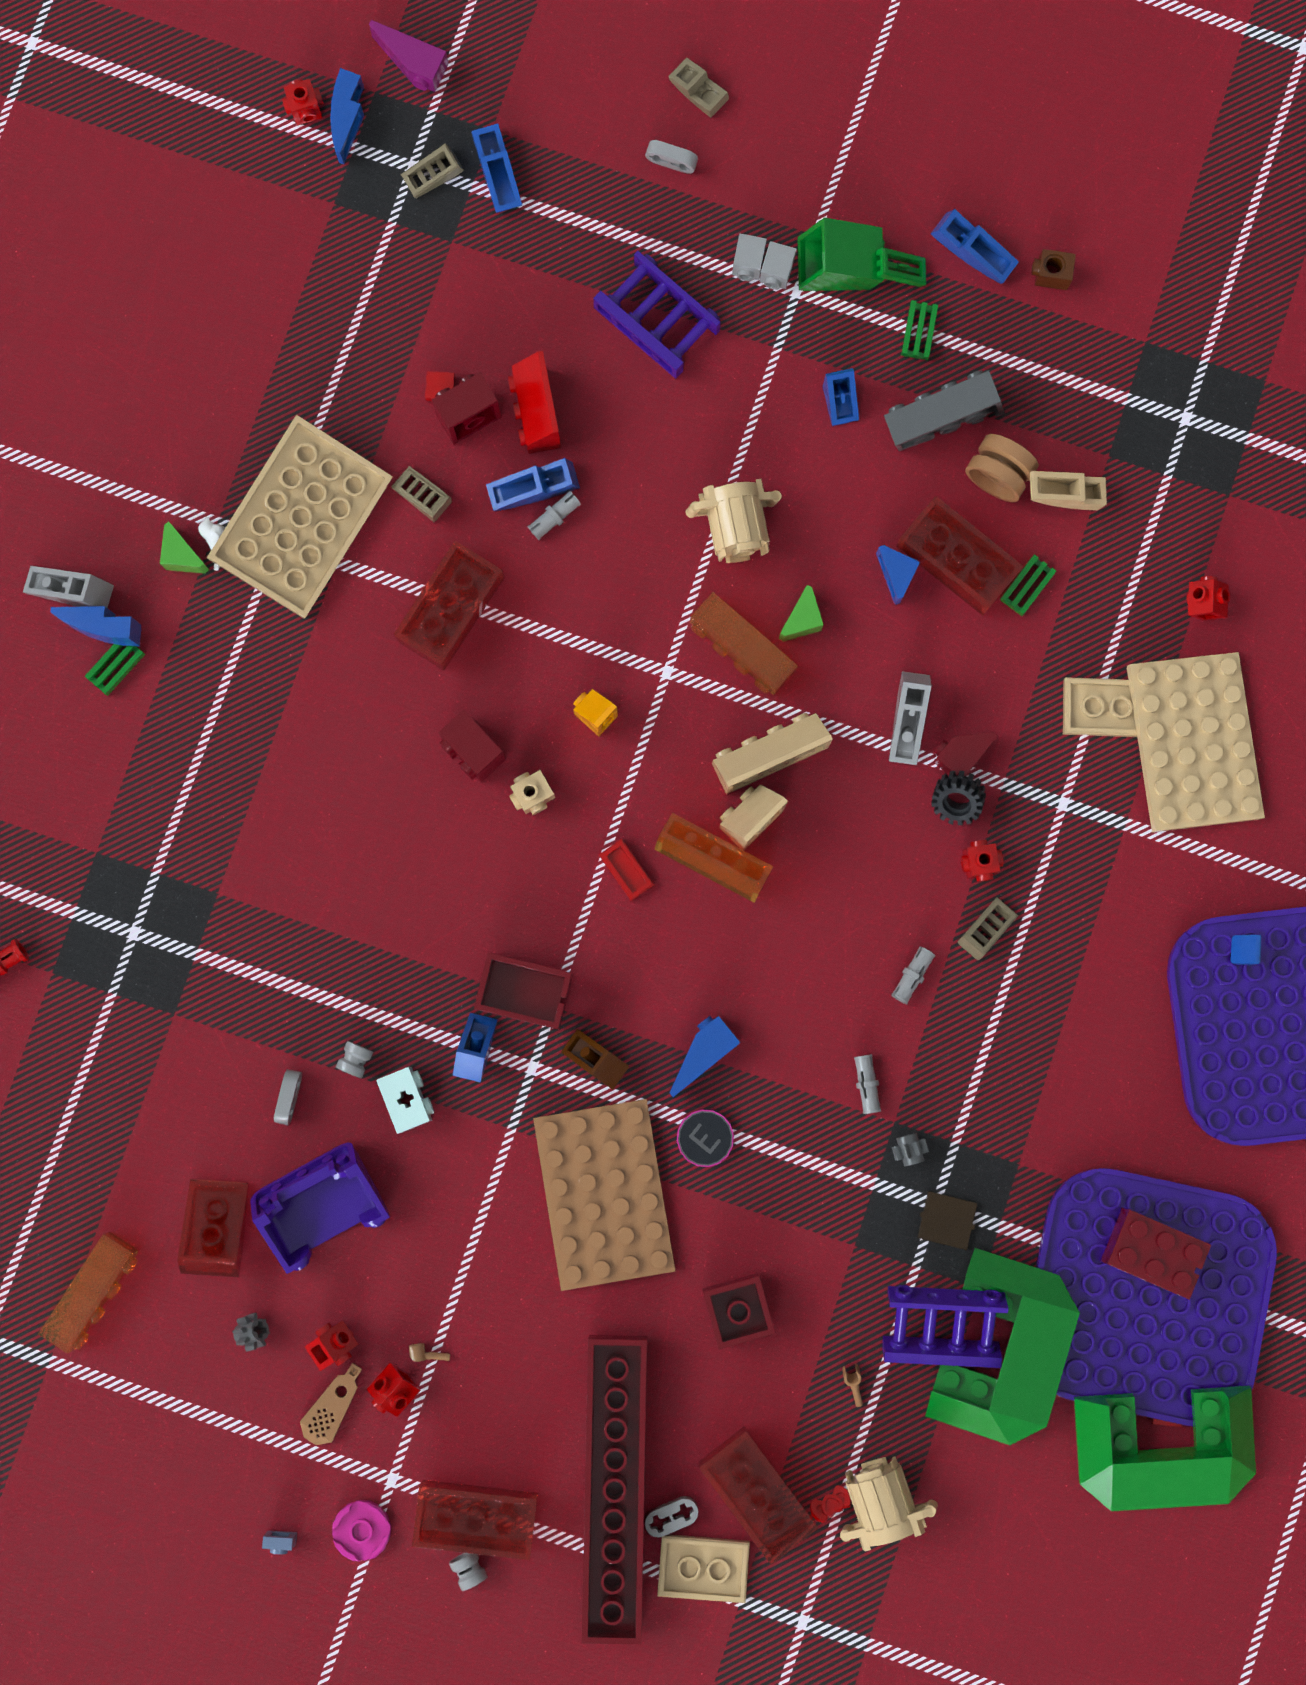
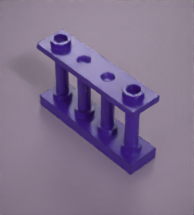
(631, 323)
(944, 1351)

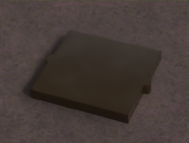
(947, 1220)

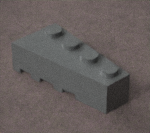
(944, 410)

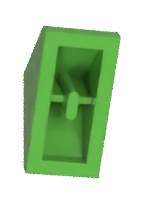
(177, 554)
(804, 618)

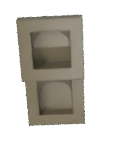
(698, 88)

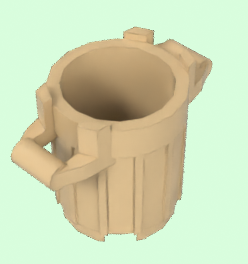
(736, 518)
(883, 1505)

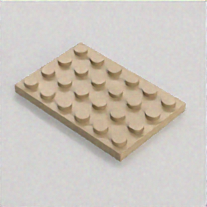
(299, 517)
(1195, 742)

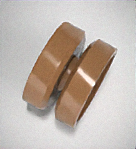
(1001, 467)

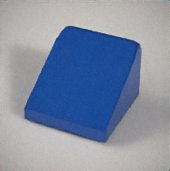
(1246, 949)

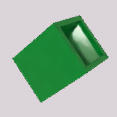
(839, 256)

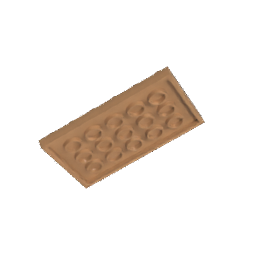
(604, 1194)

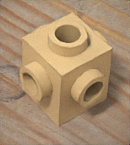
(534, 782)

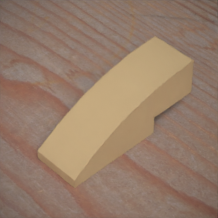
(1068, 490)

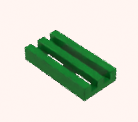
(889, 270)
(923, 308)
(1042, 566)
(106, 658)

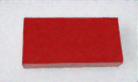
(626, 870)

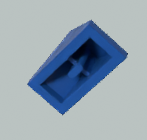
(841, 396)
(897, 570)

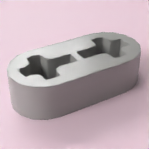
(671, 156)
(287, 1097)
(673, 1523)

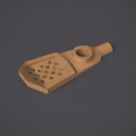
(334, 1404)

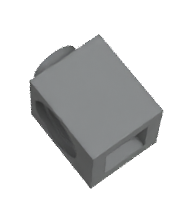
(749, 257)
(777, 266)

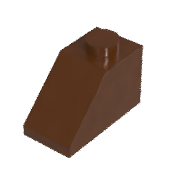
(595, 1059)

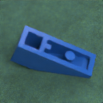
(707, 1048)

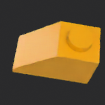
(595, 711)

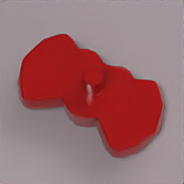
(831, 1504)

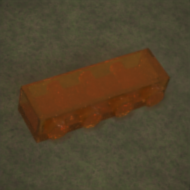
(743, 644)
(713, 857)
(89, 1292)

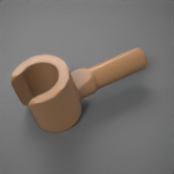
(418, 1353)
(853, 1381)

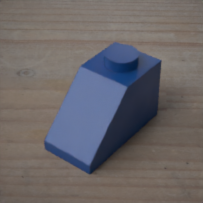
(474, 1047)

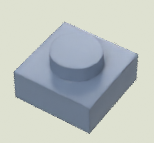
(279, 1541)

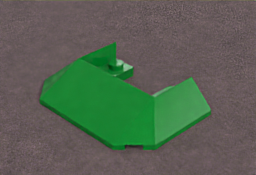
(1034, 1360)
(1168, 1477)

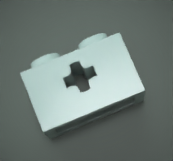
(392, 1090)

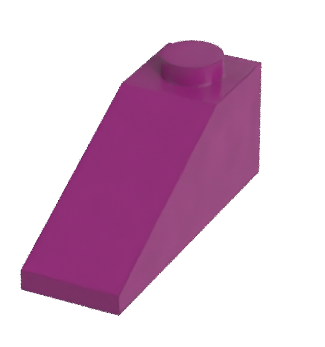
(417, 60)

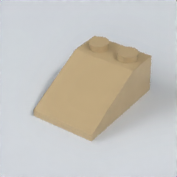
(752, 816)

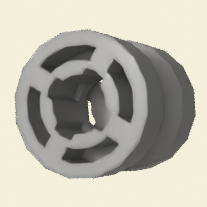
(354, 1059)
(468, 1570)

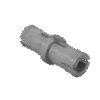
(554, 515)
(913, 975)
(867, 1084)

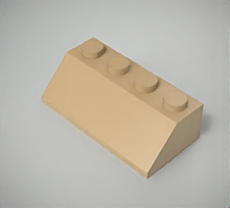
(771, 753)

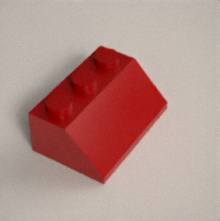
(534, 404)

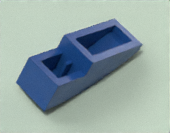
(346, 112)
(496, 168)
(974, 246)
(533, 485)
(101, 624)

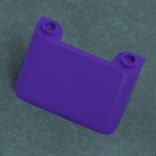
(316, 1205)

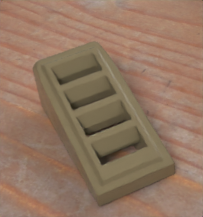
(437, 179)
(439, 506)
(979, 949)

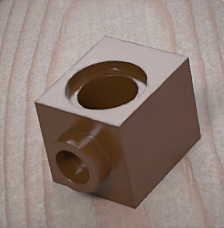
(1062, 261)

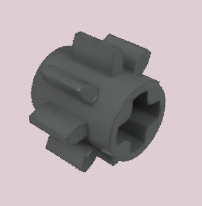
(910, 1149)
(251, 1332)

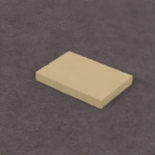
(1098, 707)
(703, 1568)

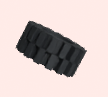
(962, 785)

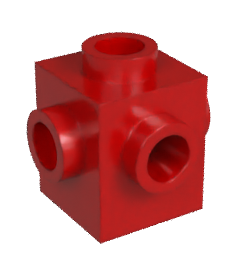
(302, 101)
(1208, 599)
(972, 866)
(331, 1345)
(392, 1390)

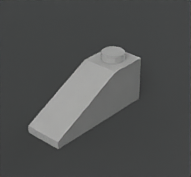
(68, 587)
(909, 717)

